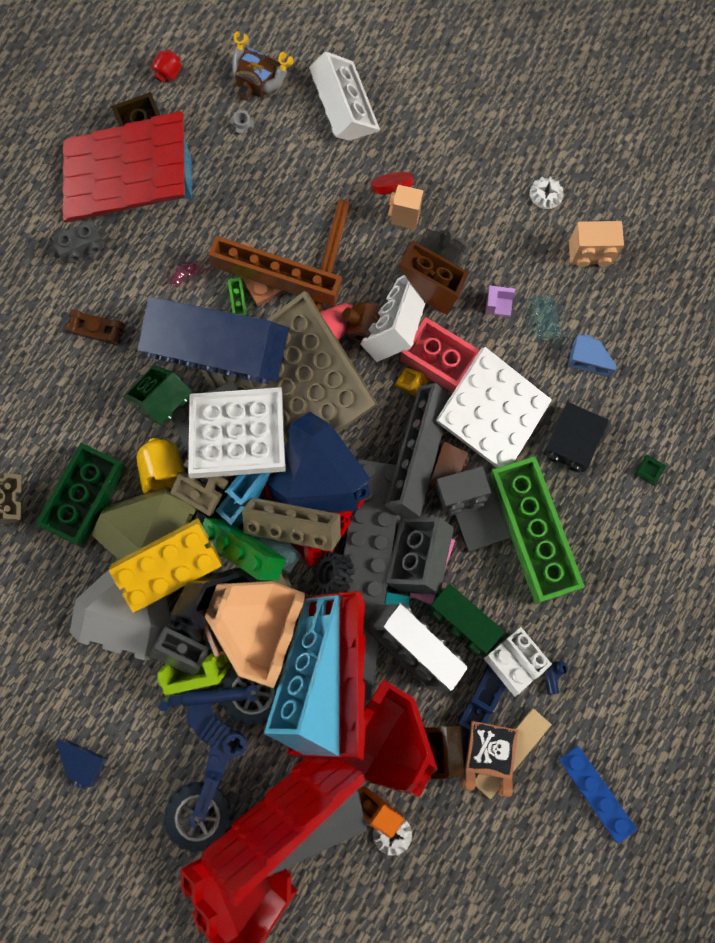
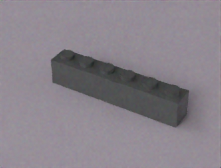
(417, 453)

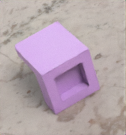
(499, 301)

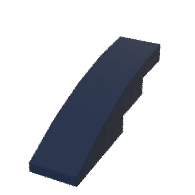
(480, 704)

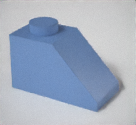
(591, 356)

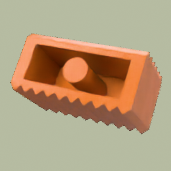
(379, 813)

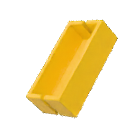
(165, 565)

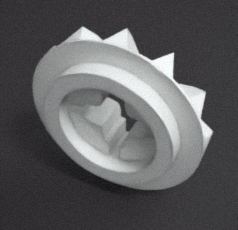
(538, 195)
(398, 845)

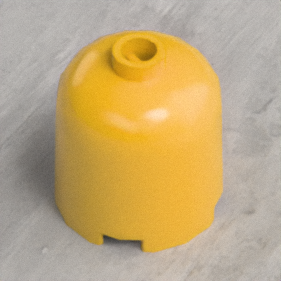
(158, 464)

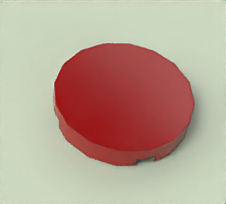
(388, 183)

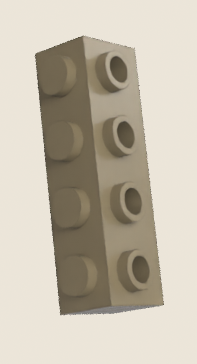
(291, 524)

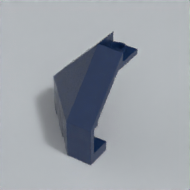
(319, 470)

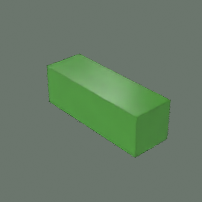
(237, 296)

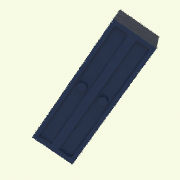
(213, 340)

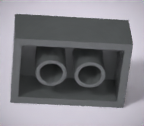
(420, 555)

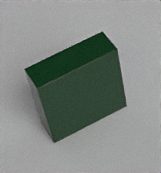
(650, 470)

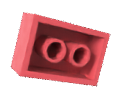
(439, 355)

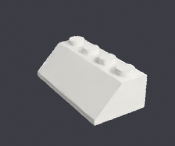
(343, 97)

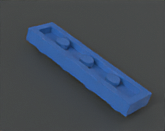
(597, 794)

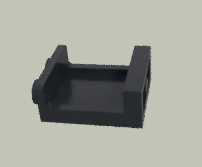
(575, 437)

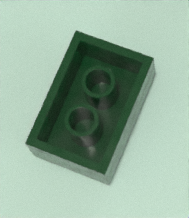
(158, 394)
(465, 621)

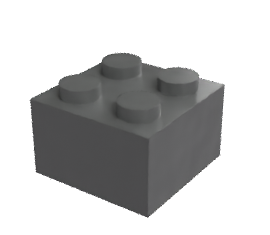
(462, 491)

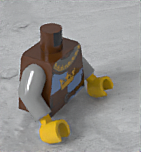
(255, 71)

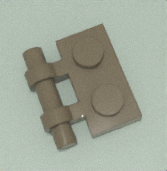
(197, 493)

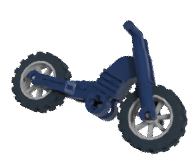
(216, 734)

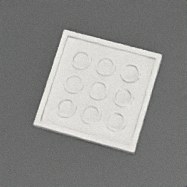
(493, 409)
(236, 433)

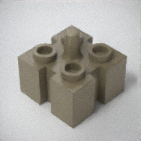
(9, 508)

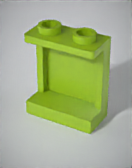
(210, 673)

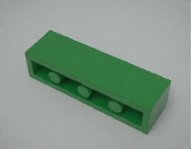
(244, 550)

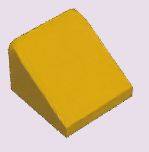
(410, 381)

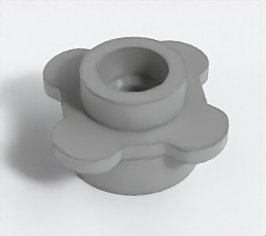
(241, 116)

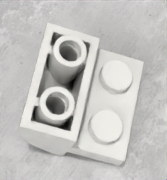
(517, 661)

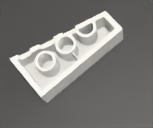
(397, 322)

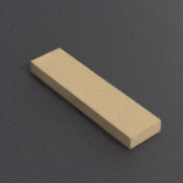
(529, 733)

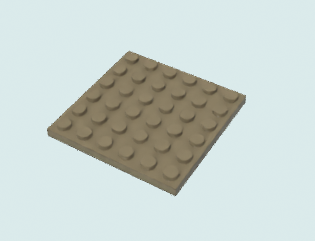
(313, 372)

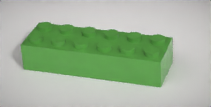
(536, 530)

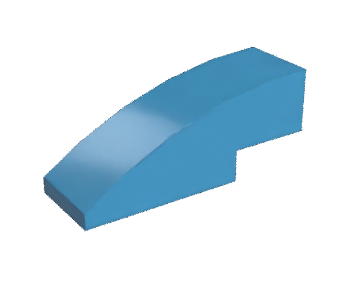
(239, 494)

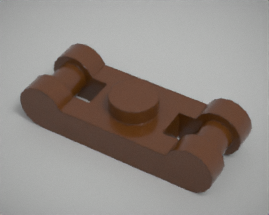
(94, 327)

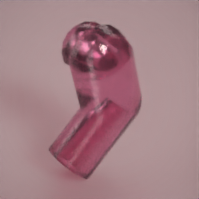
(184, 271)

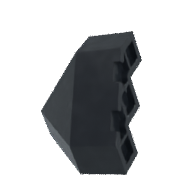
(197, 597)

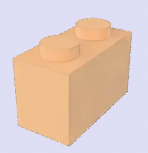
(405, 206)

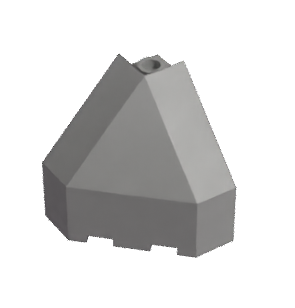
(106, 618)

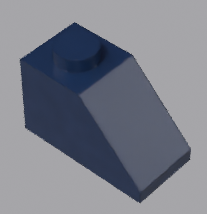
(80, 763)

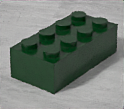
(81, 495)

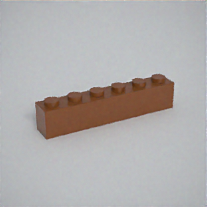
(275, 270)

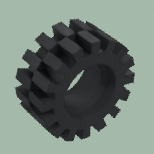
(333, 573)

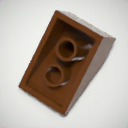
(433, 276)

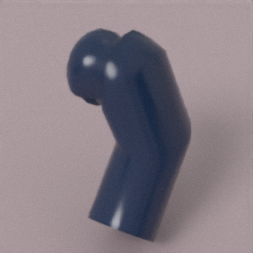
(552, 675)

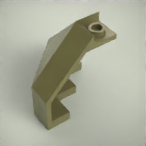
(140, 521)

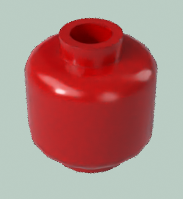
(166, 66)

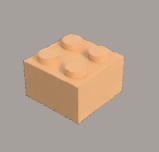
(596, 243)

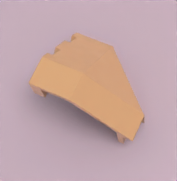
(255, 626)

